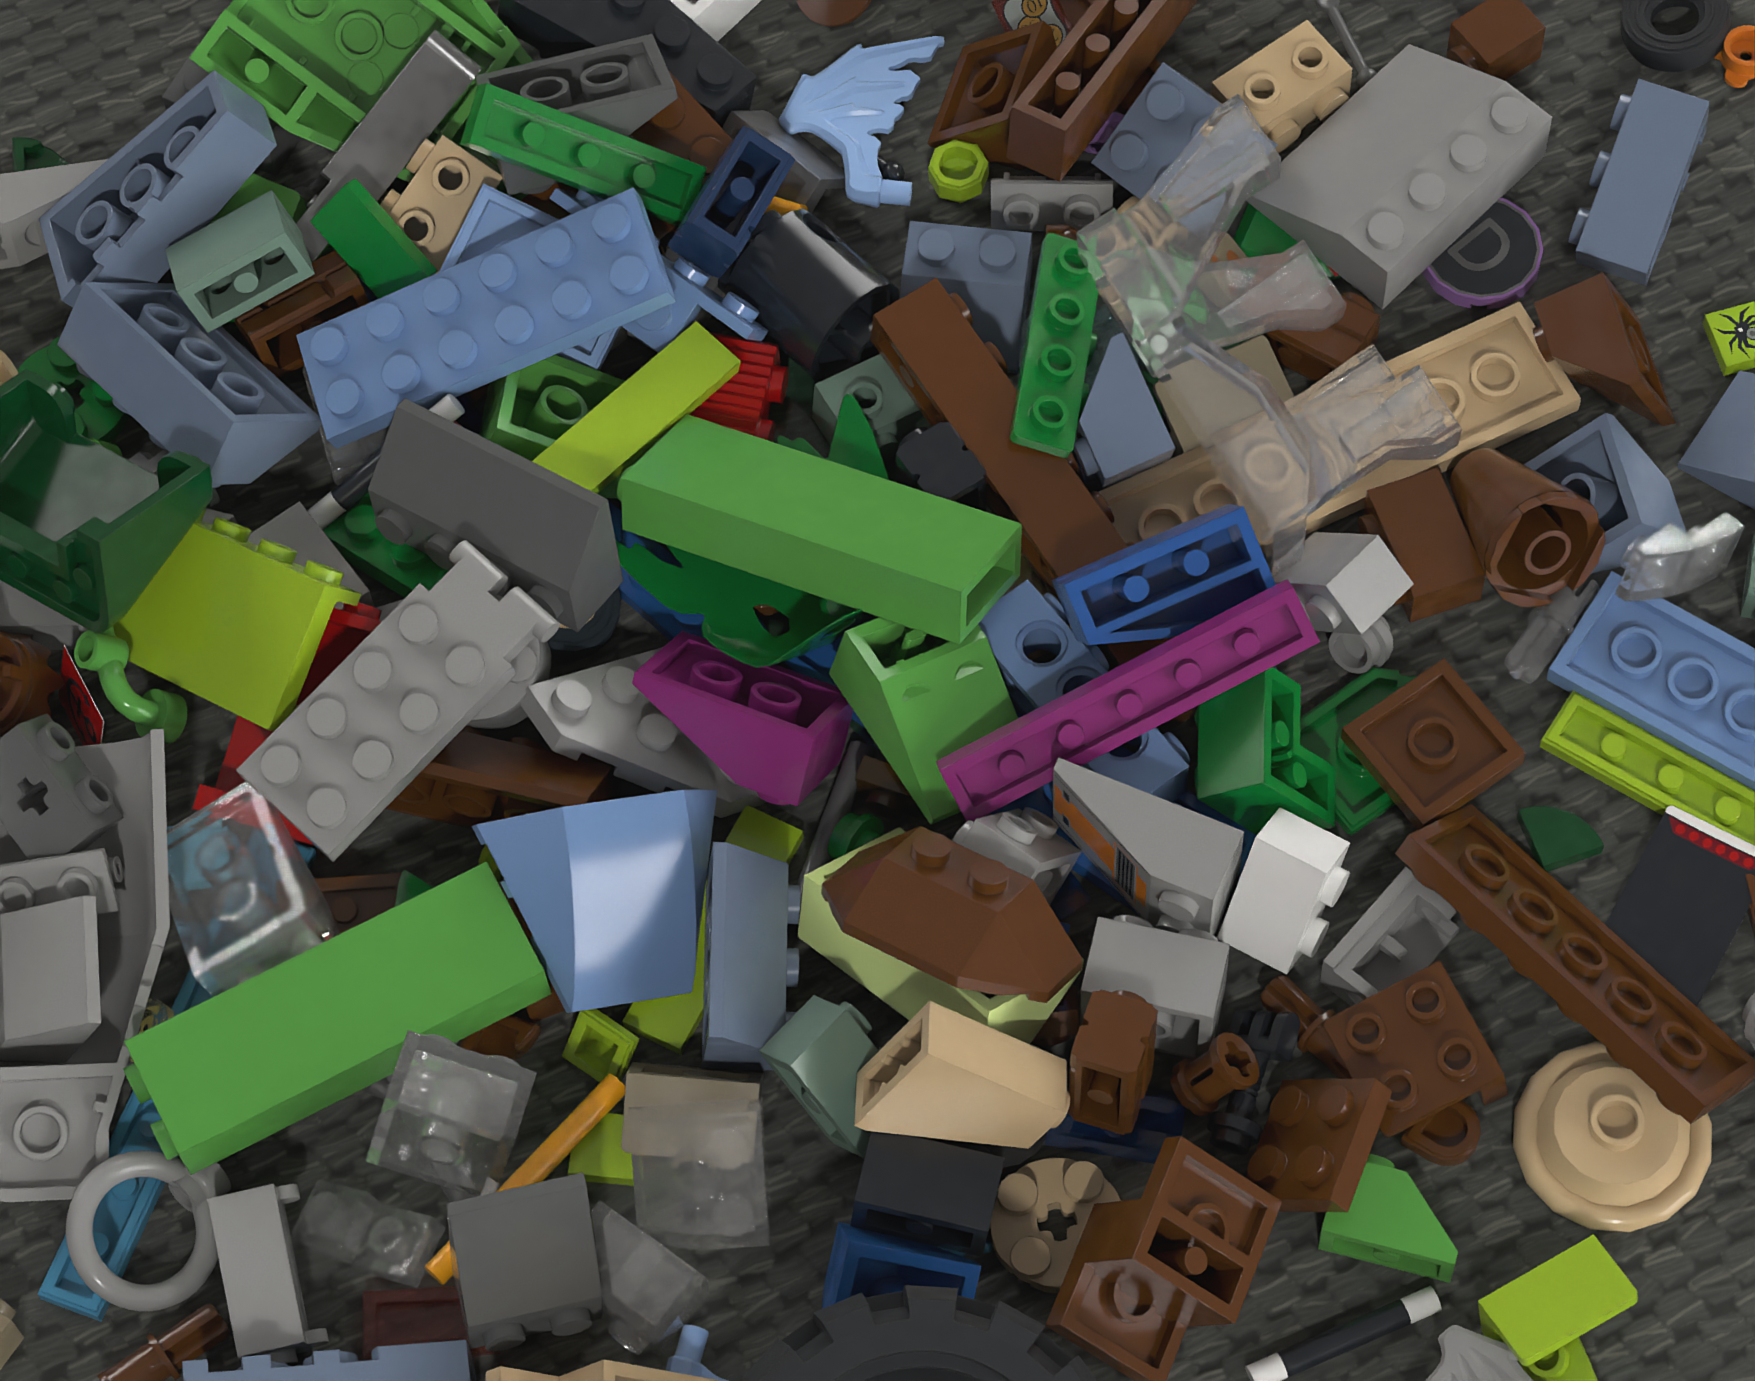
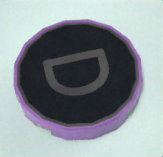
(1490, 260)

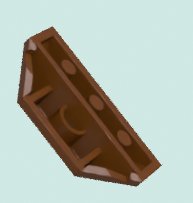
(953, 916)

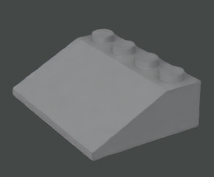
(1405, 169)

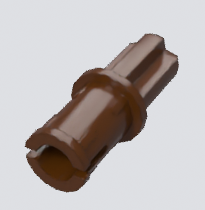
(1286, 996)
(164, 1354)

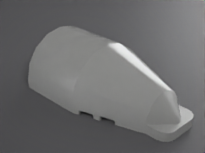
(61, 1112)

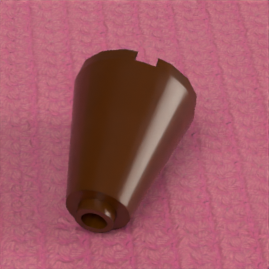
(1525, 527)

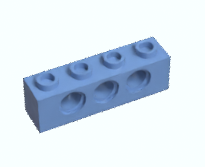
(1033, 622)

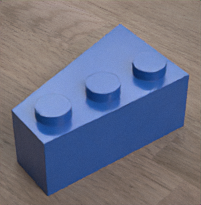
(1167, 581)

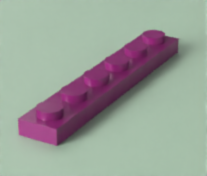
(1128, 700)

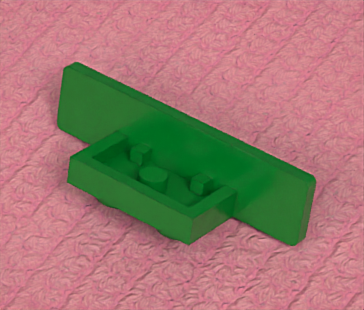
(1056, 351)

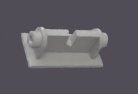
(1033, 201)
(61, 878)

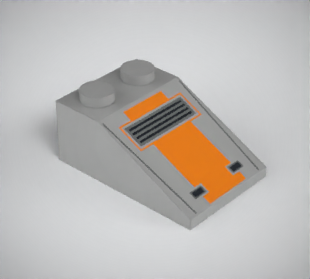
(1155, 853)

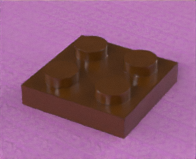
(1432, 745)
(1318, 1142)

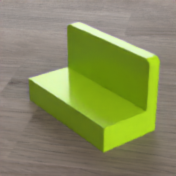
(1557, 1301)

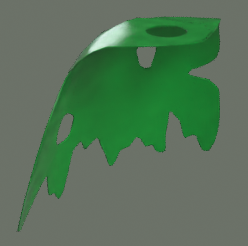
(729, 594)

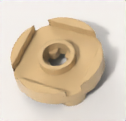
(1022, 1205)

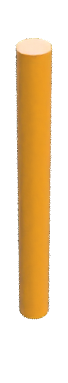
(548, 1154)

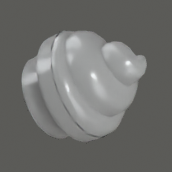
(1362, 652)

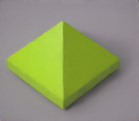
(600, 1045)

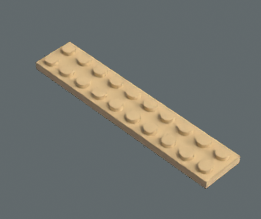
(1483, 372)

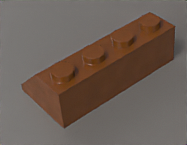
(496, 779)

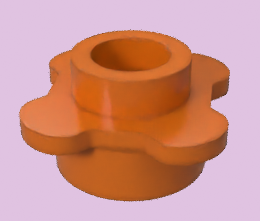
(1738, 42)

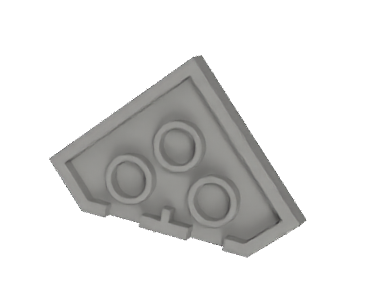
(614, 722)

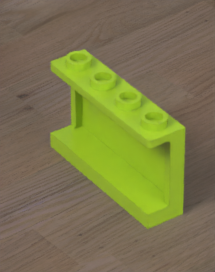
(234, 620)

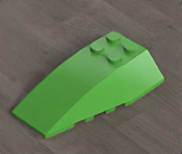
(332, 60)

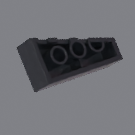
(689, 52)

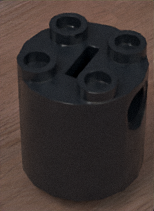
(810, 292)

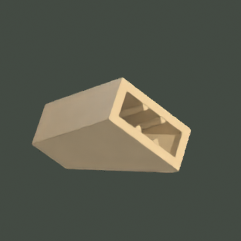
(961, 1084)

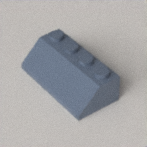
(183, 383)

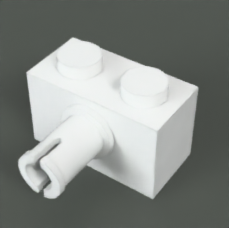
(1284, 891)

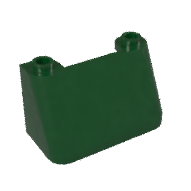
(79, 519)

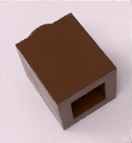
(1496, 38)

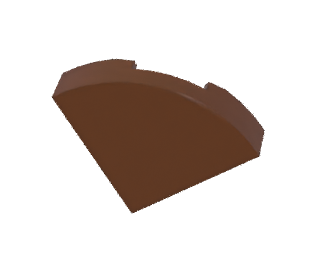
(503, 1038)

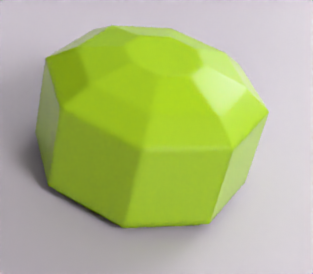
(958, 171)

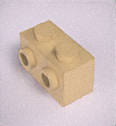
(1289, 84)
(438, 196)

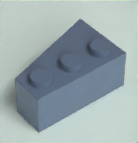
(1639, 181)

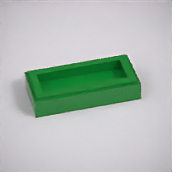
(371, 241)

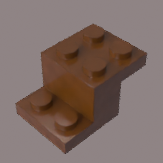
(1164, 1262)

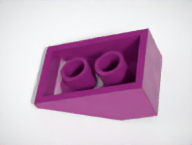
(756, 724)

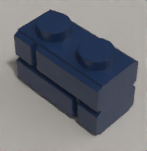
(731, 202)

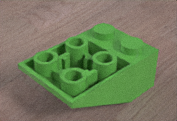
(921, 700)

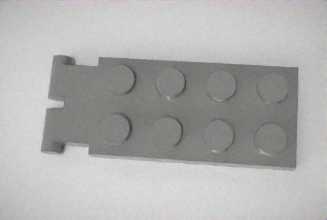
(396, 702)

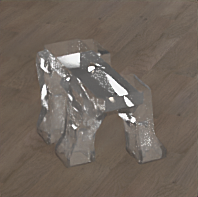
(1182, 311)

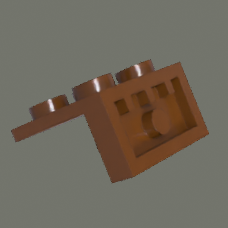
(1419, 1046)

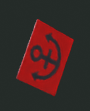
(79, 704)

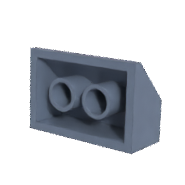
(746, 956)

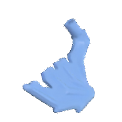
(858, 99)

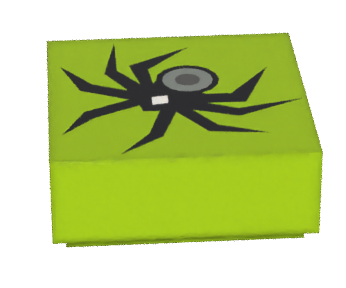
(1732, 337)

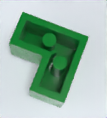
(1255, 758)

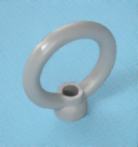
(187, 1189)

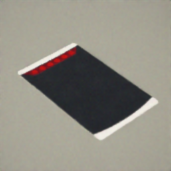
(1685, 900)

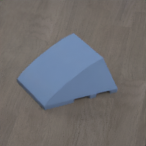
(610, 892)

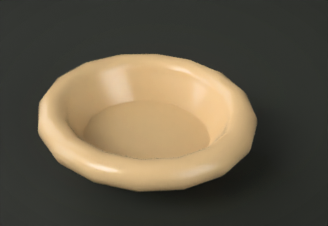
(1605, 1144)

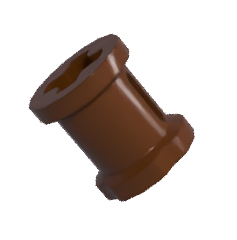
(1214, 1074)

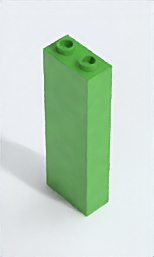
(822, 527)
(333, 1019)

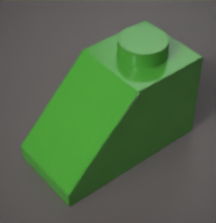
(1390, 1225)

